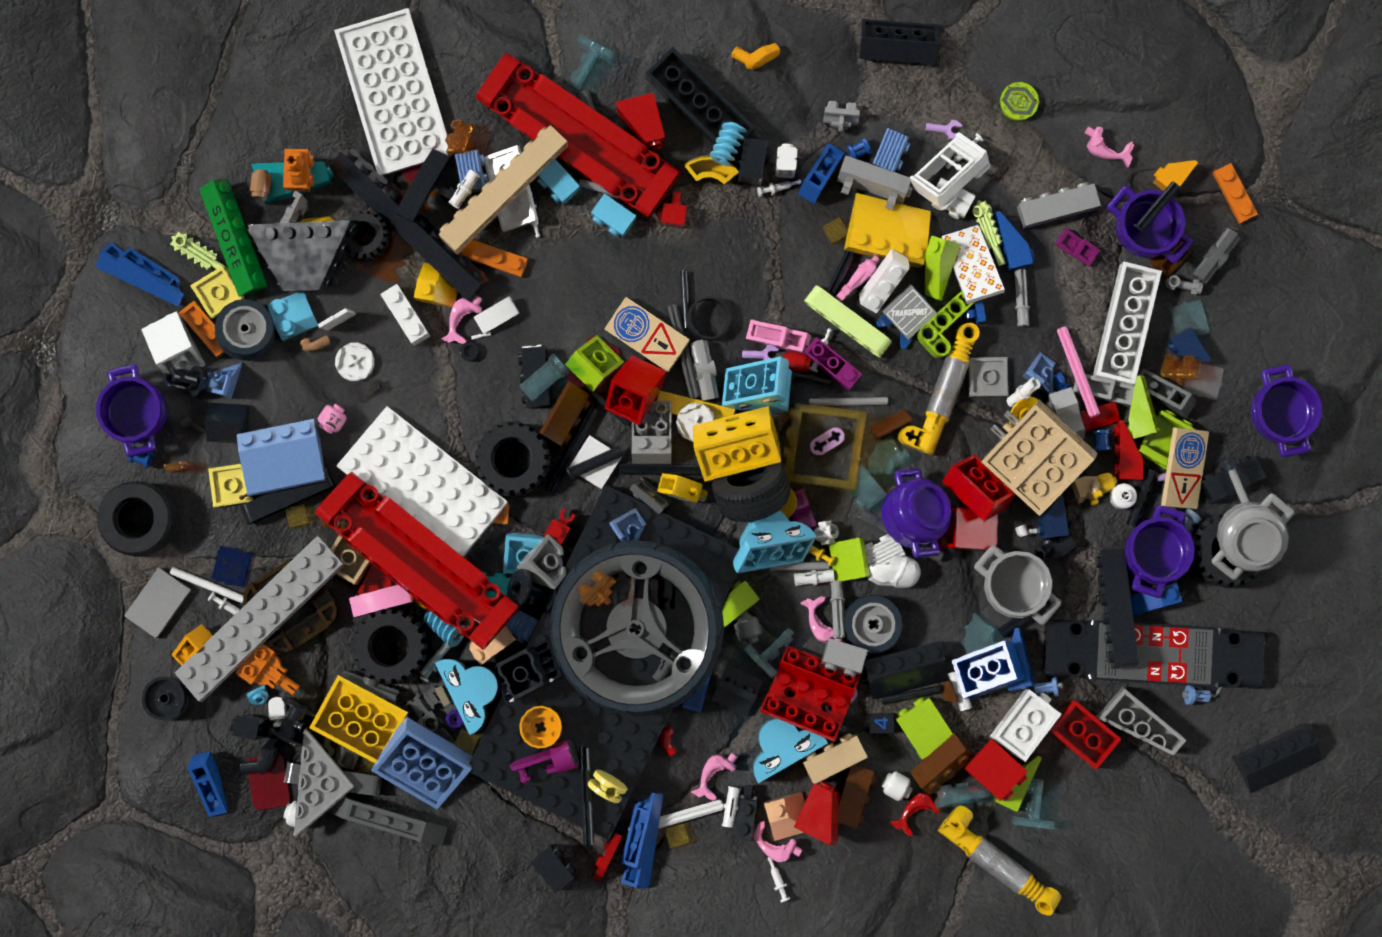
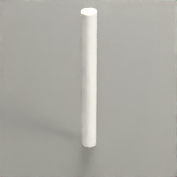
(206, 584)

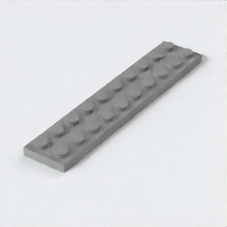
(259, 618)

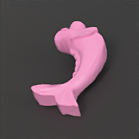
(1097, 147)
(861, 275)
(460, 309)
(819, 630)
(714, 763)
(776, 853)

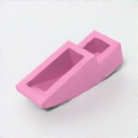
(778, 336)
(379, 600)

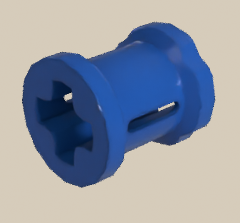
(865, 149)
(1102, 440)
(144, 459)

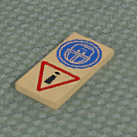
(647, 334)
(1185, 468)

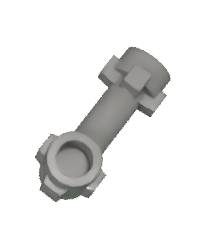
(1174, 281)

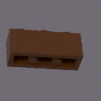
(942, 764)
(855, 795)

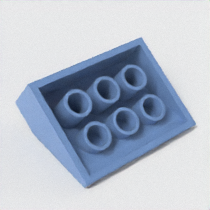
(281, 457)
(422, 763)

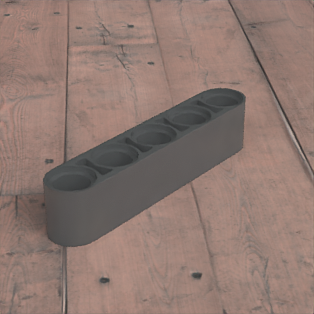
(365, 783)

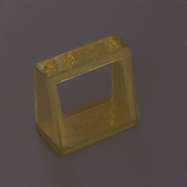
(793, 433)

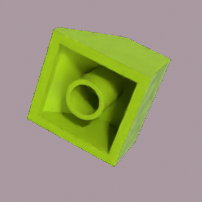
(594, 363)

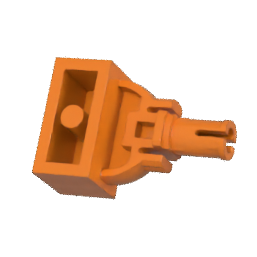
(298, 170)
(264, 667)

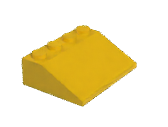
(877, 230)
(357, 719)

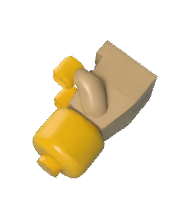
(1093, 487)

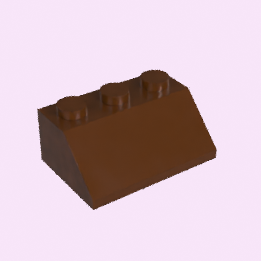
(565, 415)

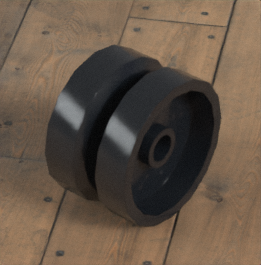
(154, 698)

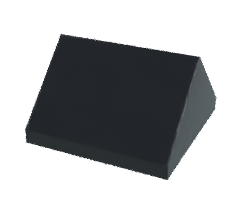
(225, 422)

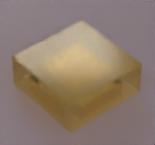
(835, 230)
(297, 516)
(466, 742)
(676, 835)

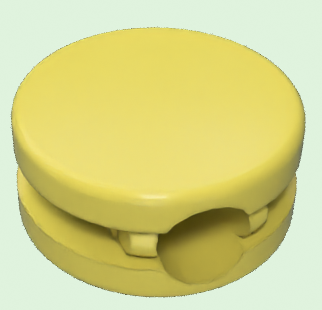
(607, 786)

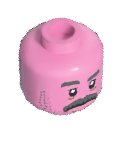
(332, 418)

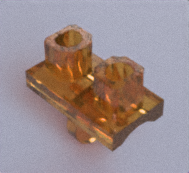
(459, 140)
(1178, 369)
(599, 592)

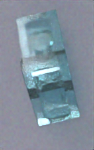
(588, 59)
(544, 377)
(771, 652)
(1033, 808)

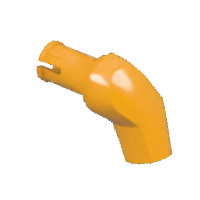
(758, 58)

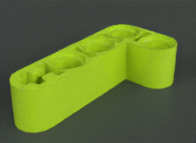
(936, 330)

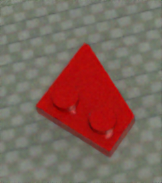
(603, 861)

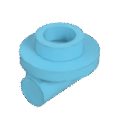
(258, 696)

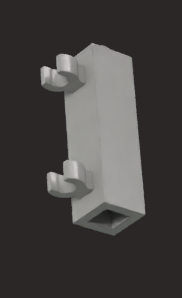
(874, 180)

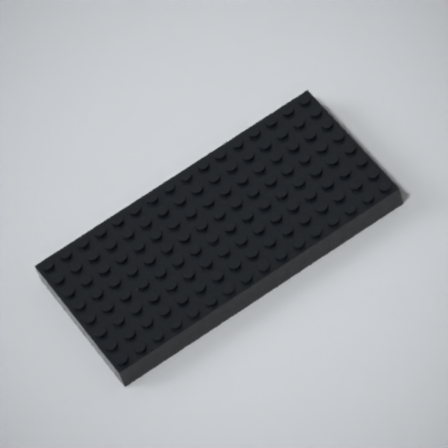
(616, 741)

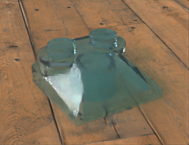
(960, 795)

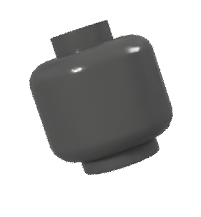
(747, 629)

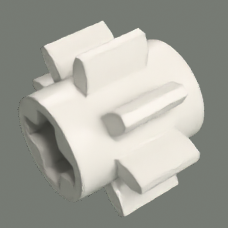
(826, 532)

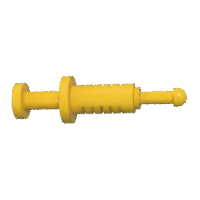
(820, 554)

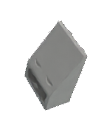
(653, 436)

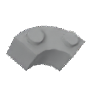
(1066, 407)

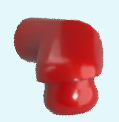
(665, 741)

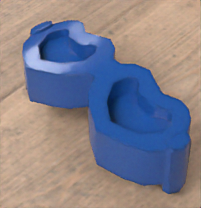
(1059, 382)

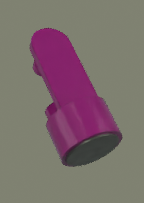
(562, 754)

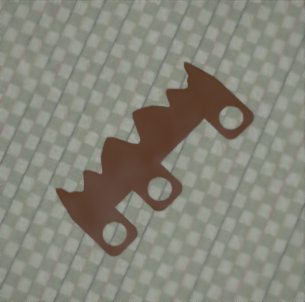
(385, 265)

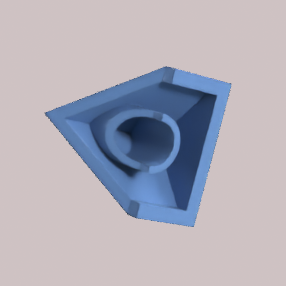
(1043, 370)
(224, 380)
(628, 526)

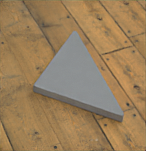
(319, 784)

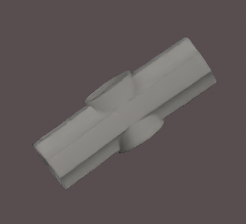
(704, 369)

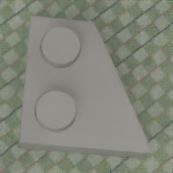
(298, 207)

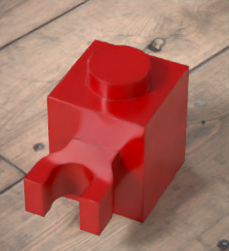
(673, 214)
(558, 529)

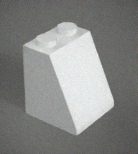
(172, 344)

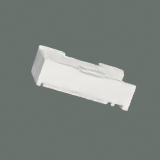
(977, 165)

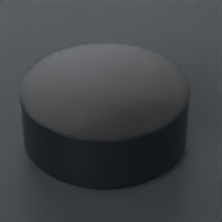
(469, 351)

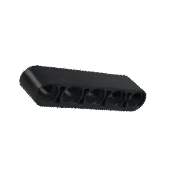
(280, 500)

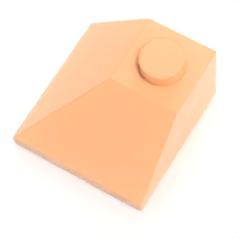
(498, 644)
(783, 815)

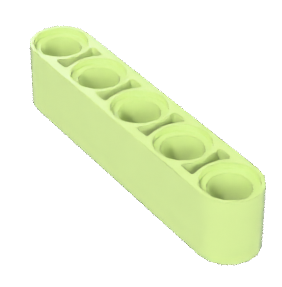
(848, 321)

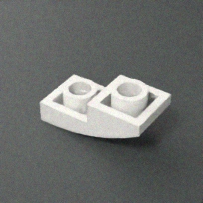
(496, 314)

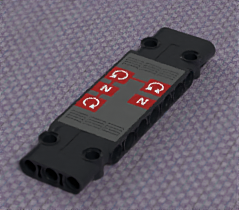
(1164, 654)

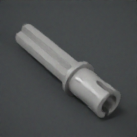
(1022, 298)
(837, 609)

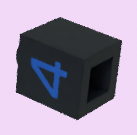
(879, 723)

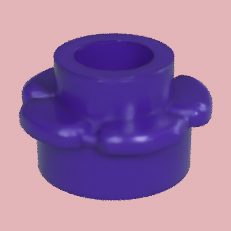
(450, 719)

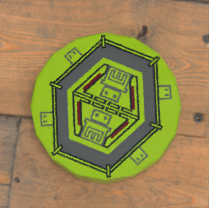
(1019, 101)

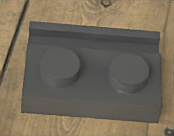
(648, 493)

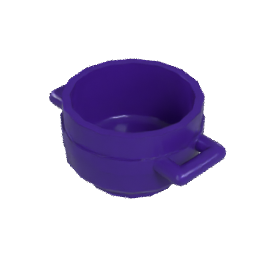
(1162, 232)
(131, 410)
(1286, 410)
(916, 513)
(1159, 551)

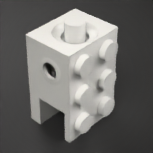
(1026, 724)

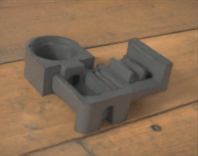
(423, 706)

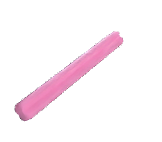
(1078, 372)

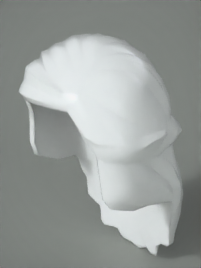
(899, 573)

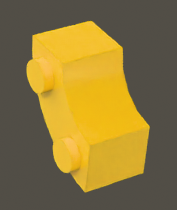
(706, 167)

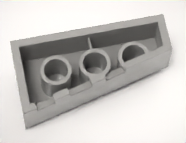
(1135, 718)

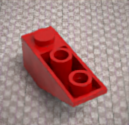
(1128, 460)

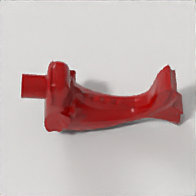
(919, 801)

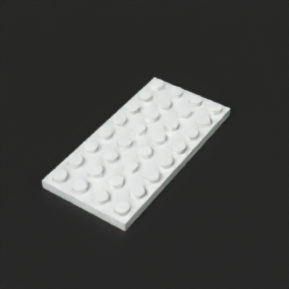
(392, 91)
(423, 481)

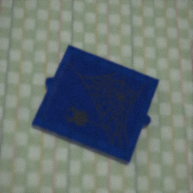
(231, 566)

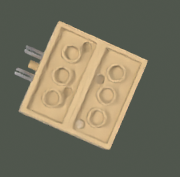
(1038, 456)

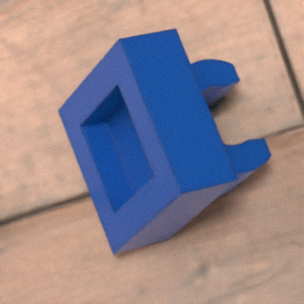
(977, 313)

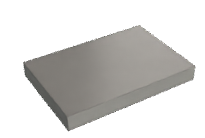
(157, 602)

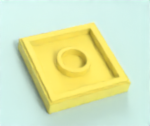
(216, 291)
(227, 485)

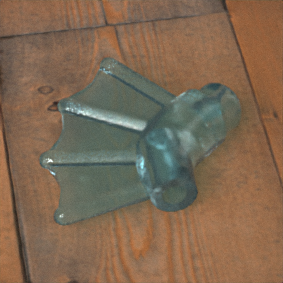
(886, 457)
(978, 635)

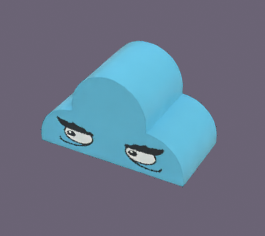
(758, 385)
(772, 543)
(470, 691)
(782, 747)

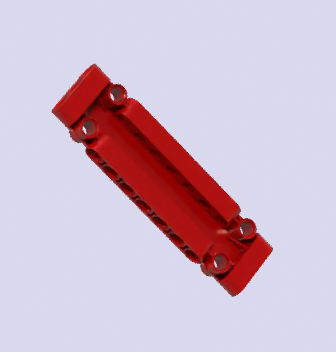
(594, 143)
(417, 560)

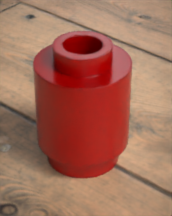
(797, 361)

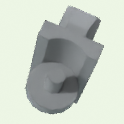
(841, 117)

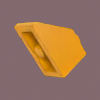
(1173, 172)
(191, 644)

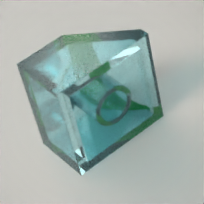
(867, 490)

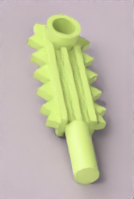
(990, 231)
(193, 250)

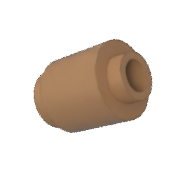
(260, 184)

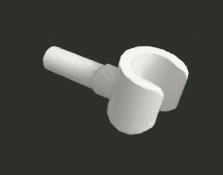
(1023, 531)

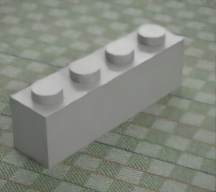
(1059, 205)

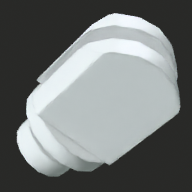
(277, 711)

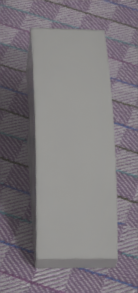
(1109, 390)

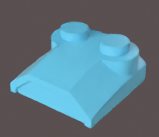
(292, 315)
(516, 548)

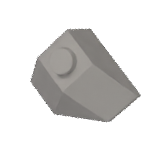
(545, 563)

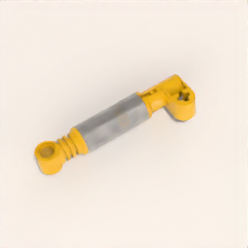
(944, 394)
(996, 862)

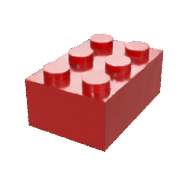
(978, 487)
(1084, 734)

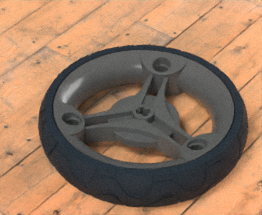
(707, 628)

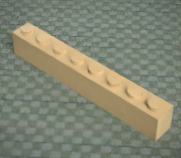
(503, 189)

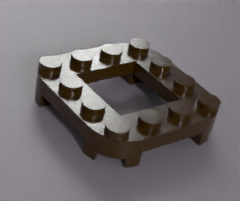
(308, 628)

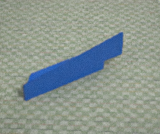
(140, 272)
(641, 842)

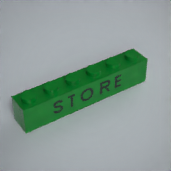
(233, 237)

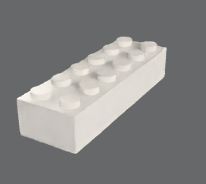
(1127, 323)

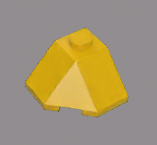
(434, 288)

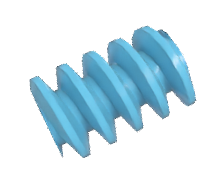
(726, 143)
(447, 632)

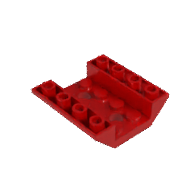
(812, 689)

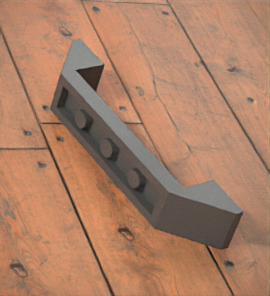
(389, 821)

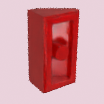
(1108, 415)

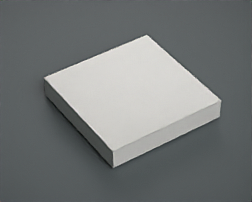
(601, 474)

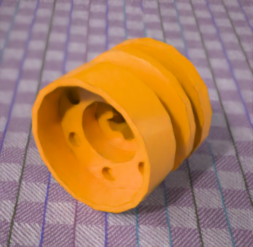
(538, 715)

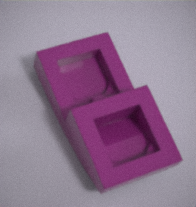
(1076, 247)
(803, 512)

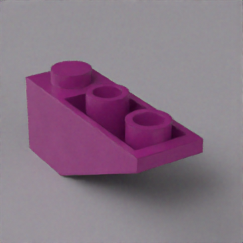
(833, 364)

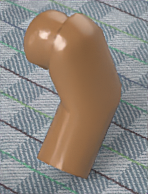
(307, 345)

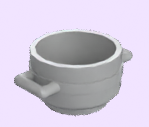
(1252, 536)
(1017, 584)

